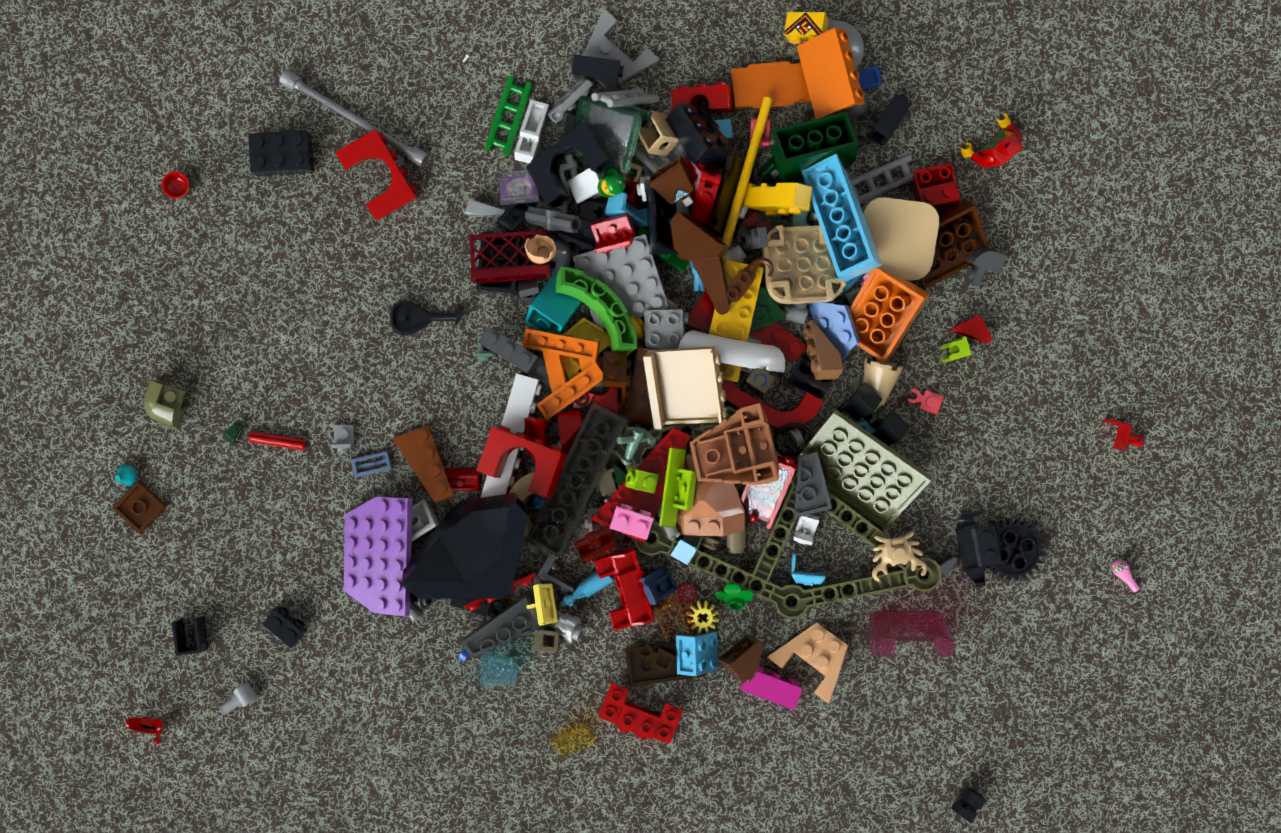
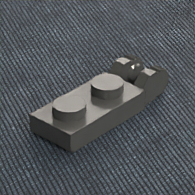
(755, 238)

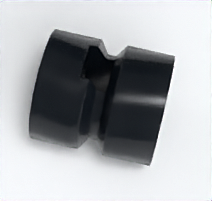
(971, 797)

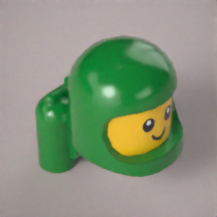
(611, 183)

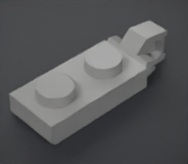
(567, 102)

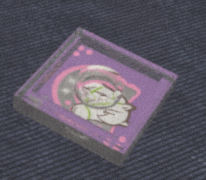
(517, 188)

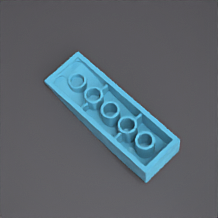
(841, 219)

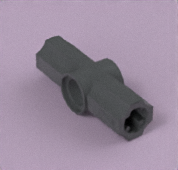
(553, 219)

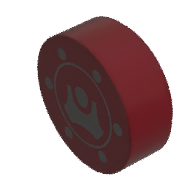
(687, 592)

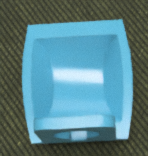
(805, 577)

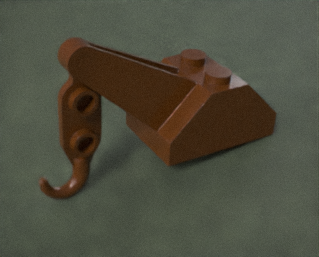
(706, 252)

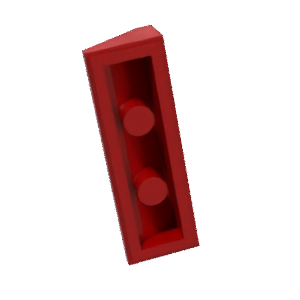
(462, 479)

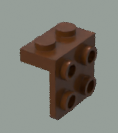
(617, 372)

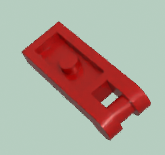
(705, 197)

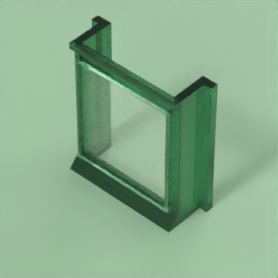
(617, 128)

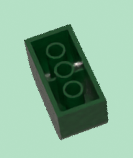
(810, 142)

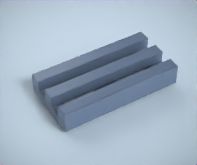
(387, 460)

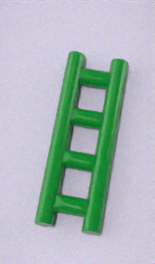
(512, 127)

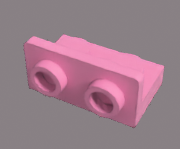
(632, 522)

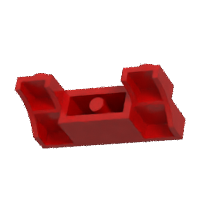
(626, 572)
(639, 719)

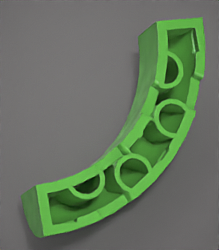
(603, 303)

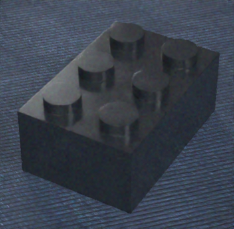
(699, 134)
(280, 153)
(507, 287)

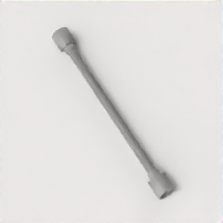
(293, 82)

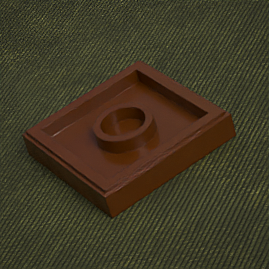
(139, 507)

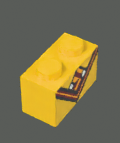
(805, 26)

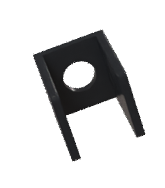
(180, 641)

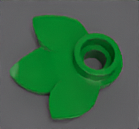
(734, 596)

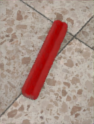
(277, 440)

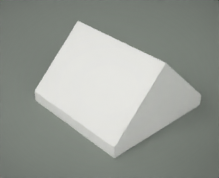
(422, 519)

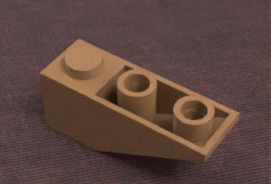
(824, 357)

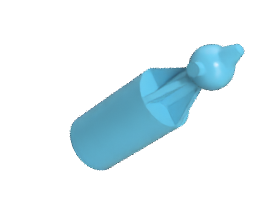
(587, 588)

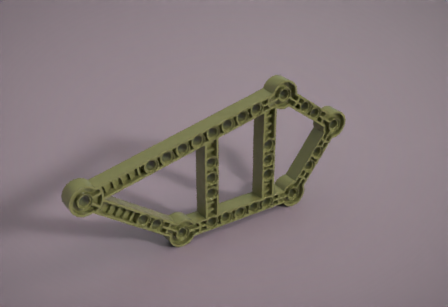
(765, 563)

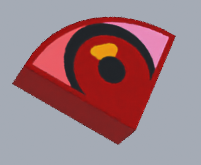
(583, 400)

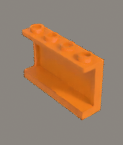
(830, 73)

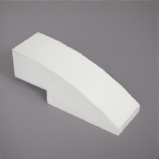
(531, 131)

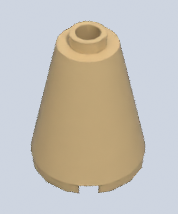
(881, 377)

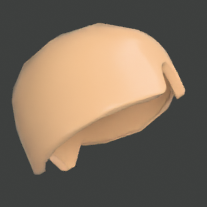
(540, 249)

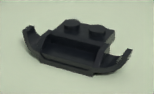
(977, 547)

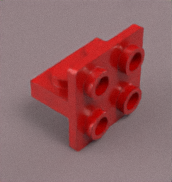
(613, 233)

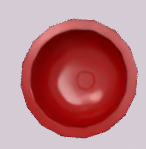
(175, 185)

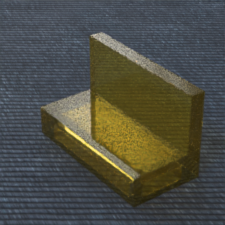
(573, 740)

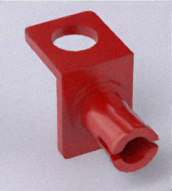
(1124, 436)

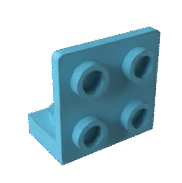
(697, 654)

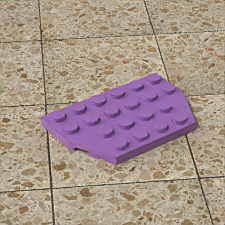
(377, 552)

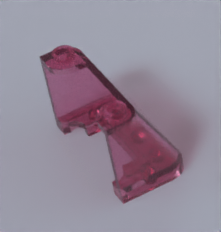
(890, 626)

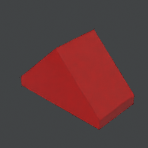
(974, 329)

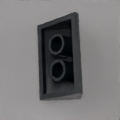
(658, 223)

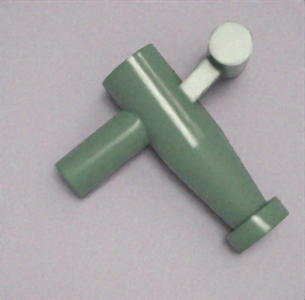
(633, 441)

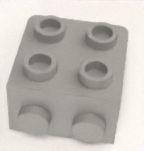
(665, 328)

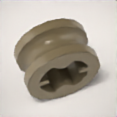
(710, 543)

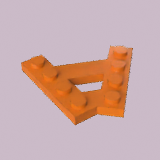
(553, 347)

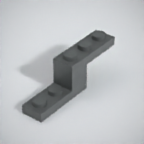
(515, 354)

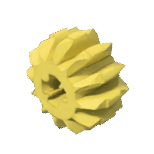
(702, 623)

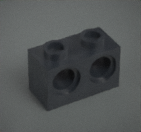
(807, 381)

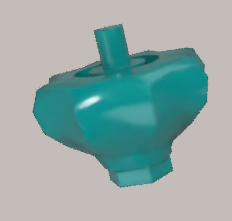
(126, 475)

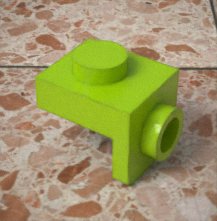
(641, 480)

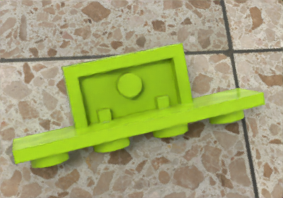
(678, 488)

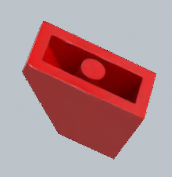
(569, 426)

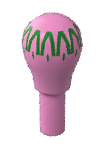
(1122, 570)

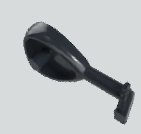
(410, 318)

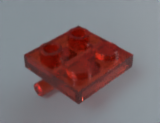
(596, 544)

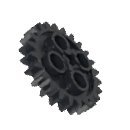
(1029, 556)

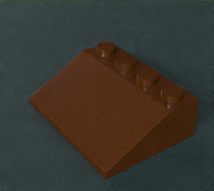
(957, 237)

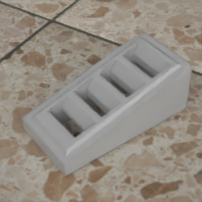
(479, 209)

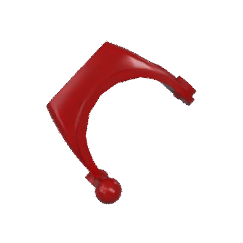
(137, 723)

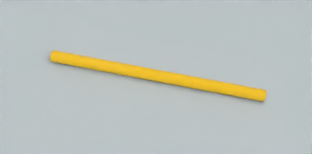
(746, 172)

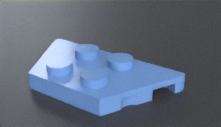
(836, 324)

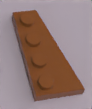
(423, 457)

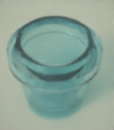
(496, 670)

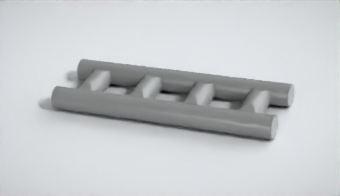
(625, 97)
(885, 170)

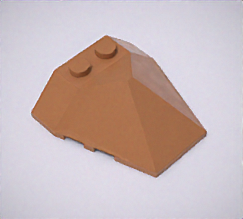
(737, 450)
(714, 509)

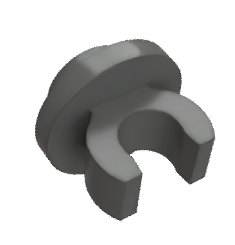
(423, 603)

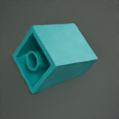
(552, 310)

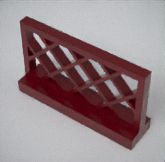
(507, 272)

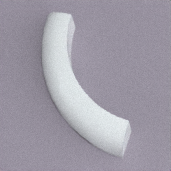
(738, 352)

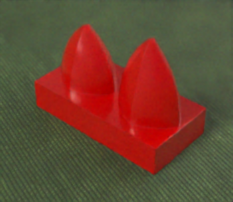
(535, 429)

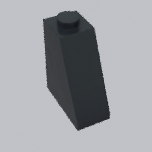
(889, 119)

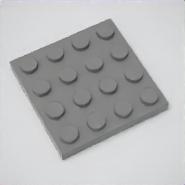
(629, 274)

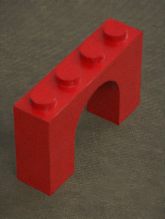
(374, 147)
(548, 459)

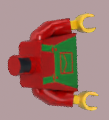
(999, 149)

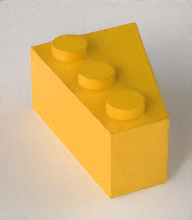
(778, 199)

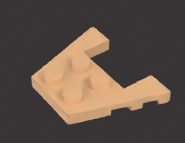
(819, 650)

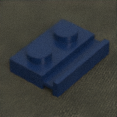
(658, 584)

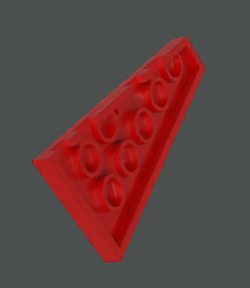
(791, 347)
(655, 463)

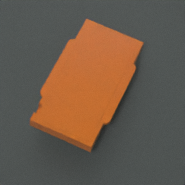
(776, 80)

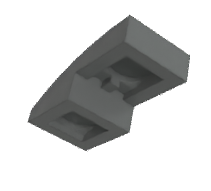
(528, 287)

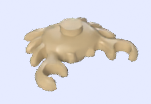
(895, 552)

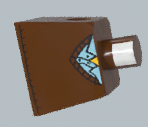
(674, 182)

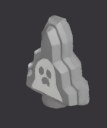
(568, 627)

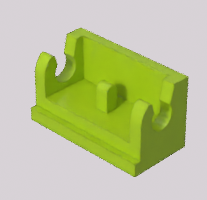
(958, 349)

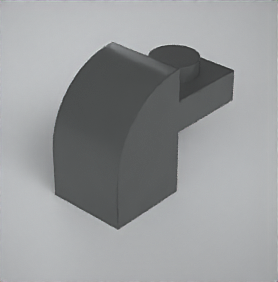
(980, 261)

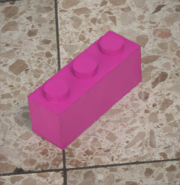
(774, 688)

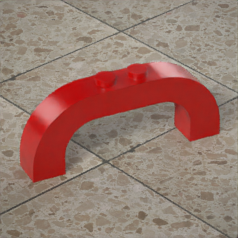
(802, 413)

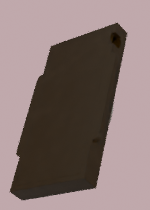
(725, 195)

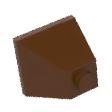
(743, 659)

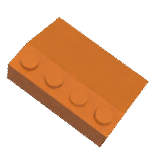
(885, 312)

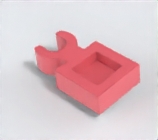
(928, 401)

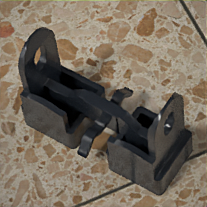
(863, 404)

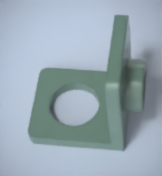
(482, 354)

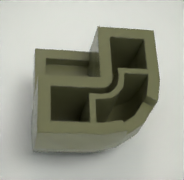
(164, 403)

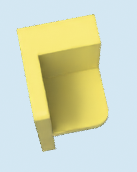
(544, 604)

